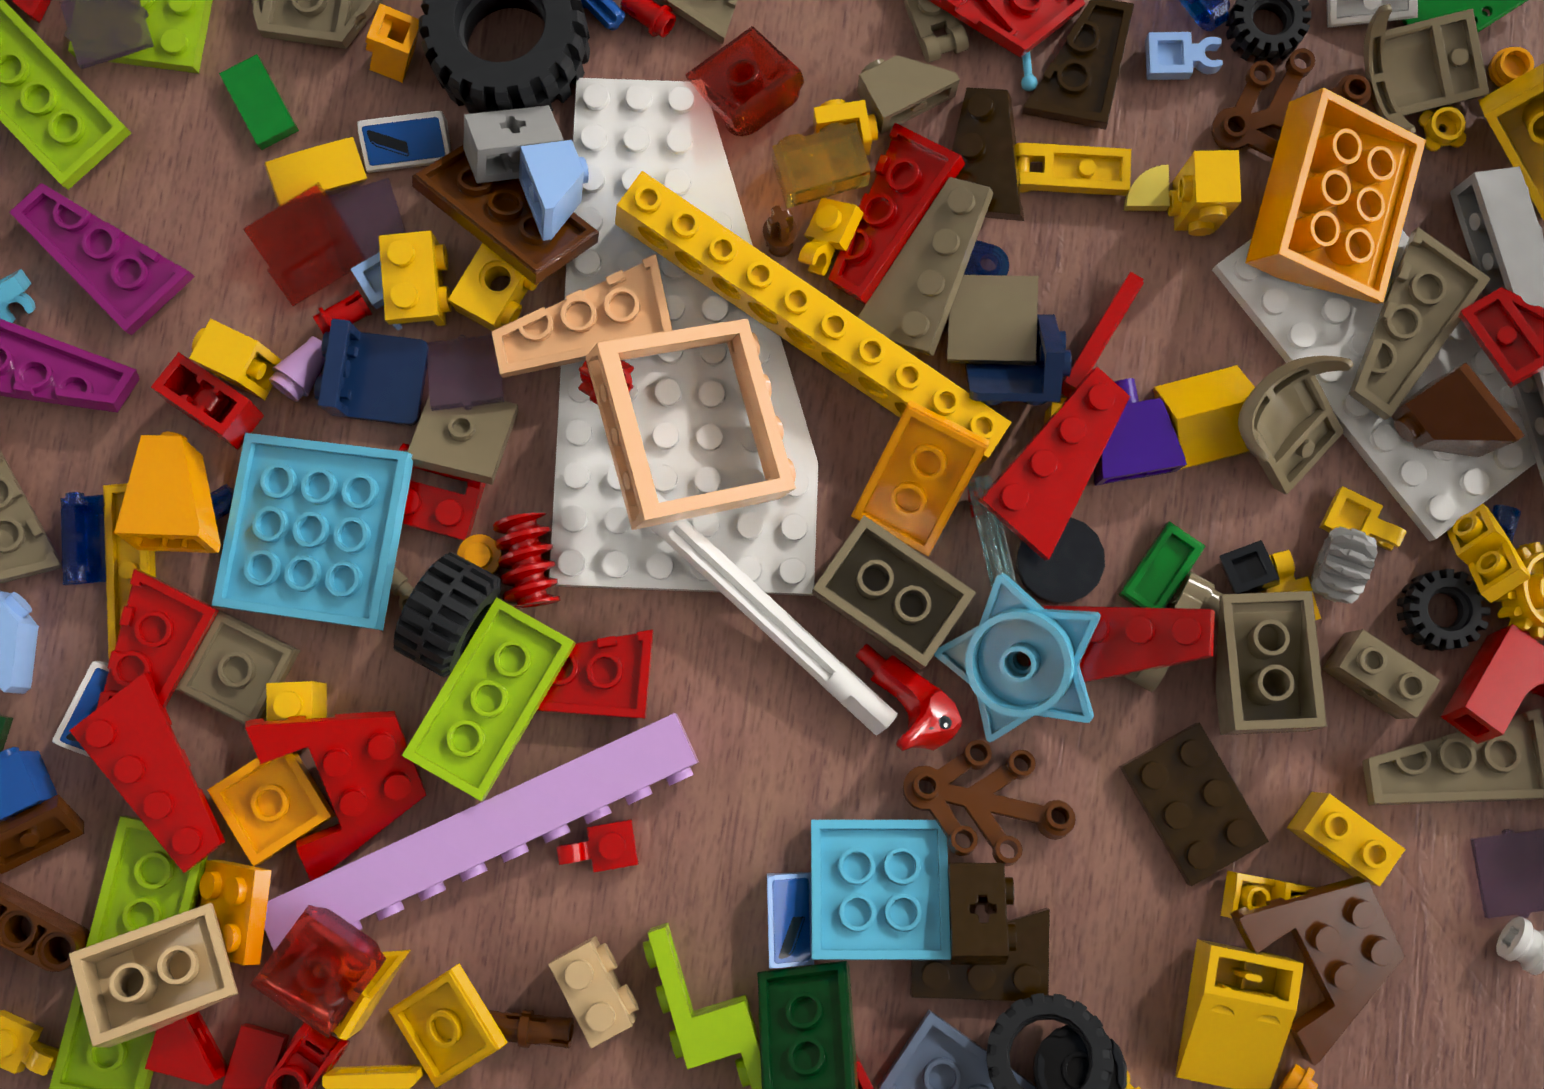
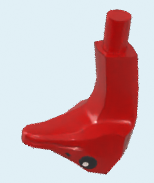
(931, 712)

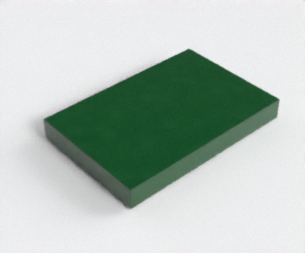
(807, 1028)

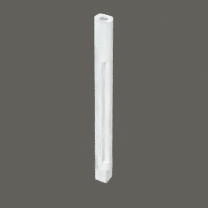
(777, 624)

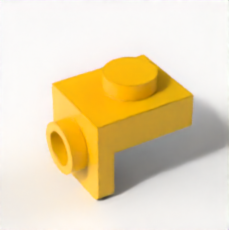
(847, 113)

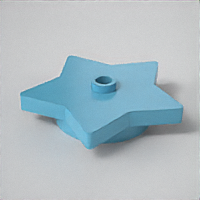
(1015, 692)

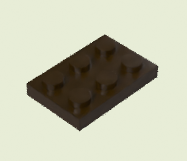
(1194, 804)

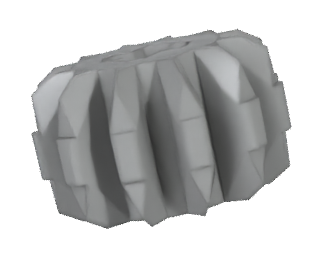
(1344, 565)

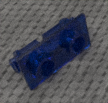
(83, 539)

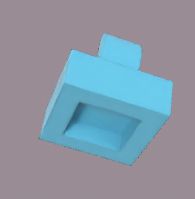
(12, 291)

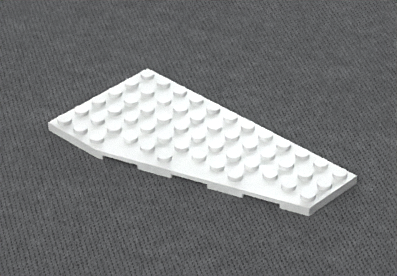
(681, 399)

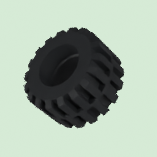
(445, 612)

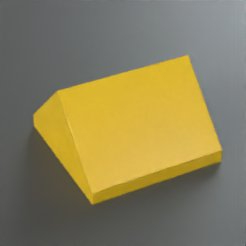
(1207, 413)

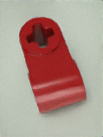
(307, 1058)

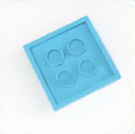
(879, 890)

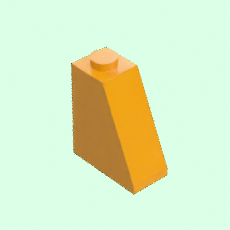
(168, 498)

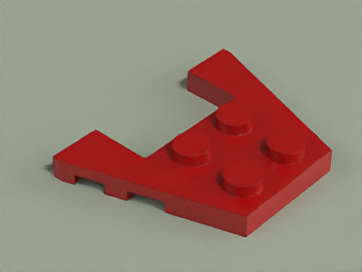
(1013, 23)
(360, 770)

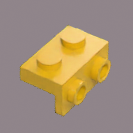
(413, 278)

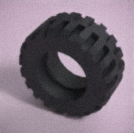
(520, 83)

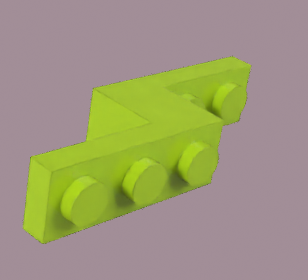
(709, 1031)

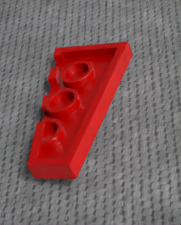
(898, 200)
(156, 636)
(604, 678)
(143, 760)

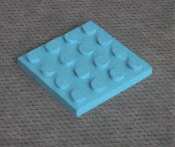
(313, 530)

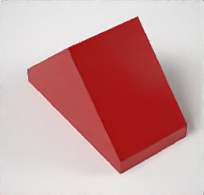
(187, 1051)

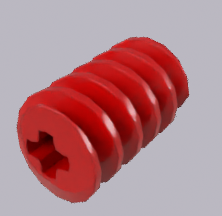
(525, 560)

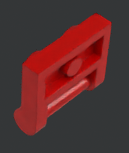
(441, 509)

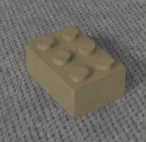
(893, 592)

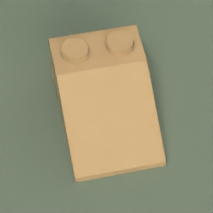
(152, 976)

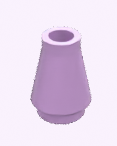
(299, 370)

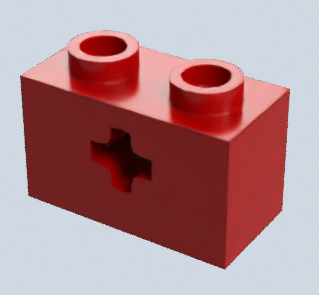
(207, 400)

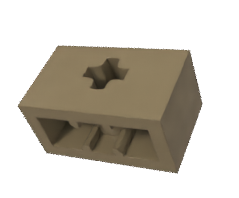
(1381, 674)

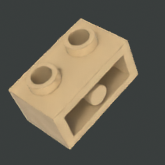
(594, 991)

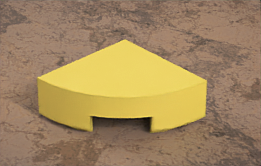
(1149, 191)

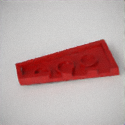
(1053, 469)
(1144, 639)

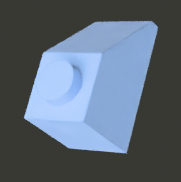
(552, 183)
(17, 643)

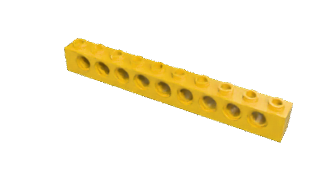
(796, 309)

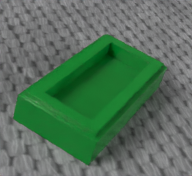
(259, 102)
(1162, 568)

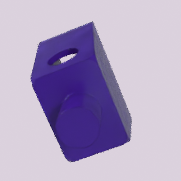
(1141, 442)

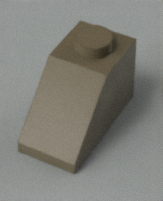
(903, 89)

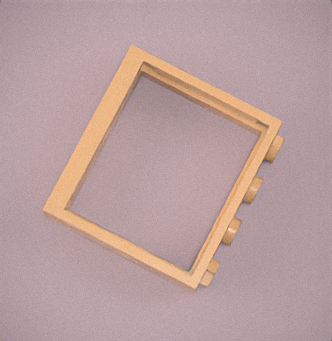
(625, 437)

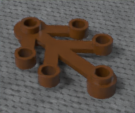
(1275, 113)
(981, 802)

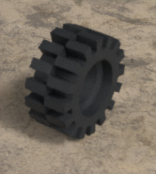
(1265, 45)
(1468, 604)

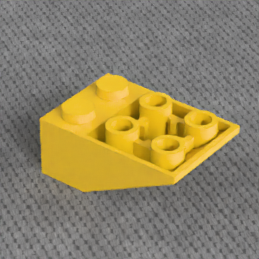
(1237, 1016)

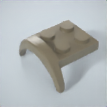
(1422, 64)
(1291, 420)

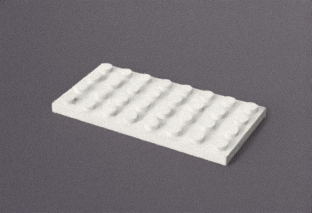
(1314, 322)

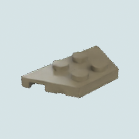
(313, 21)

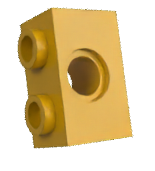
(481, 304)
(234, 358)
(1345, 838)

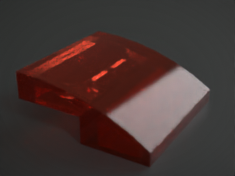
(305, 244)

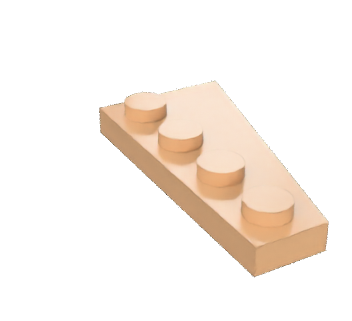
(564, 333)

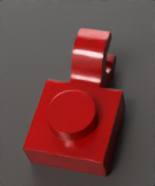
(607, 845)

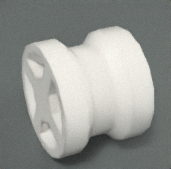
(1522, 943)

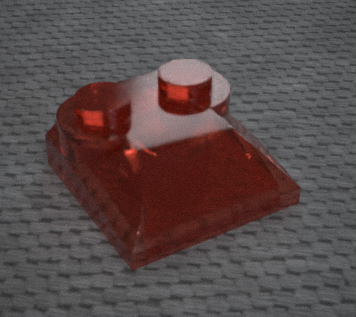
(747, 82)
(320, 969)

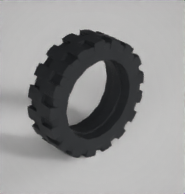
(1049, 1008)

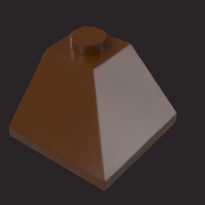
(1456, 416)

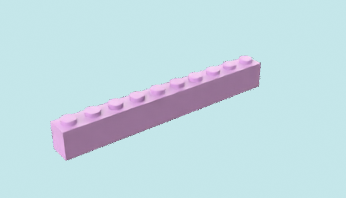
(493, 829)

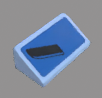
(789, 919)

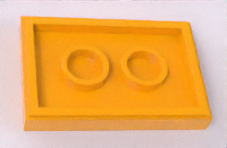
(920, 477)

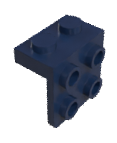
(371, 375)
(1025, 383)

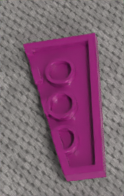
(107, 263)
(60, 373)

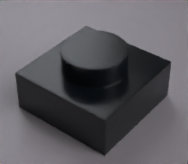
(1249, 569)

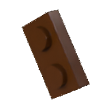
(37, 832)

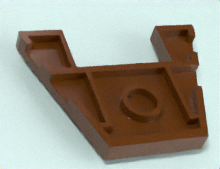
(1343, 944)

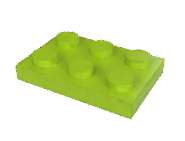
(177, 35)

